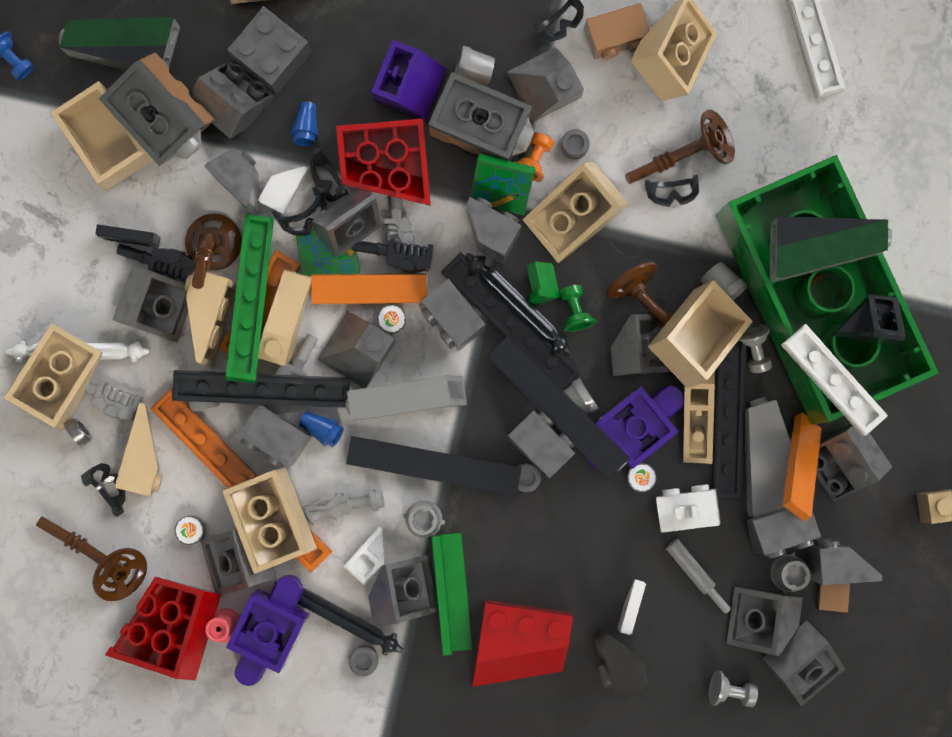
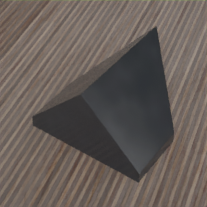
(874, 320)

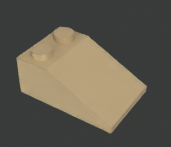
(674, 50)
(575, 211)
(209, 314)
(55, 377)

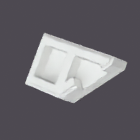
(282, 189)
(368, 558)
(631, 607)

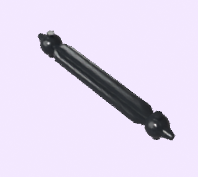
(518, 304)
(349, 622)

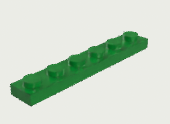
(249, 299)

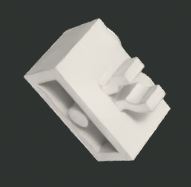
(688, 509)

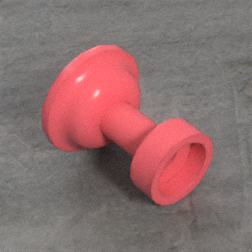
(222, 625)

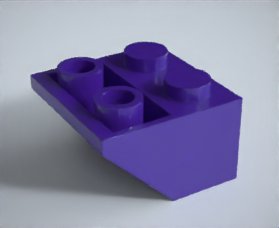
(408, 81)

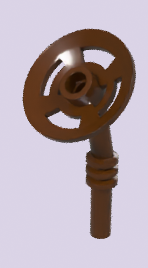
(716, 137)
(211, 246)
(636, 288)
(112, 566)

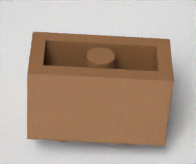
(616, 31)

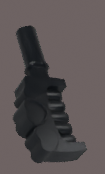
(400, 255)
(162, 260)

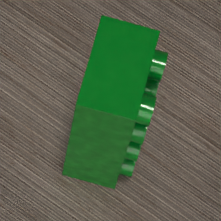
(791, 303)

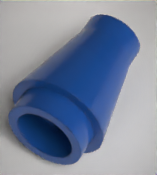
(304, 128)
(321, 428)

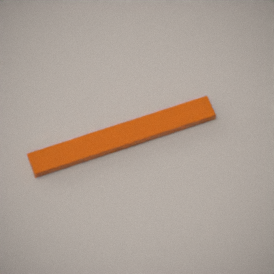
(218, 457)

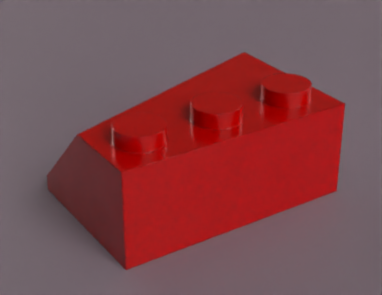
(385, 158)
(168, 629)
(520, 642)

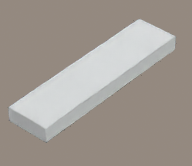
(817, 47)
(834, 380)

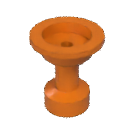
(540, 143)

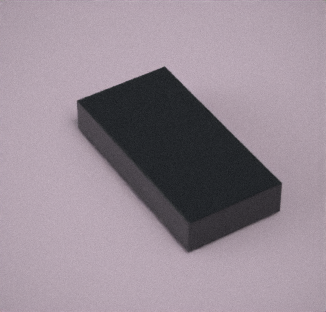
(127, 236)

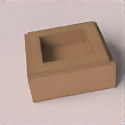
(833, 597)

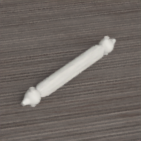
(110, 350)

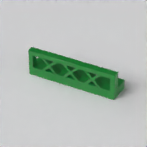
(452, 592)

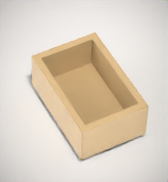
(100, 138)
(700, 334)

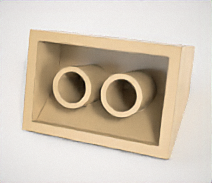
(269, 519)

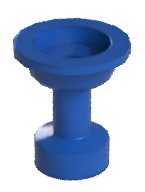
(20, 68)

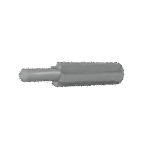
(696, 573)

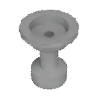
(754, 337)
(721, 689)

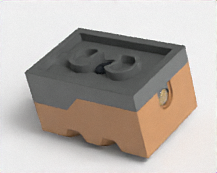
(157, 110)
(481, 119)

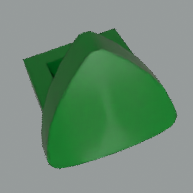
(542, 283)

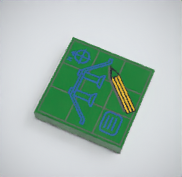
(503, 183)
(317, 259)

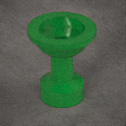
(578, 319)

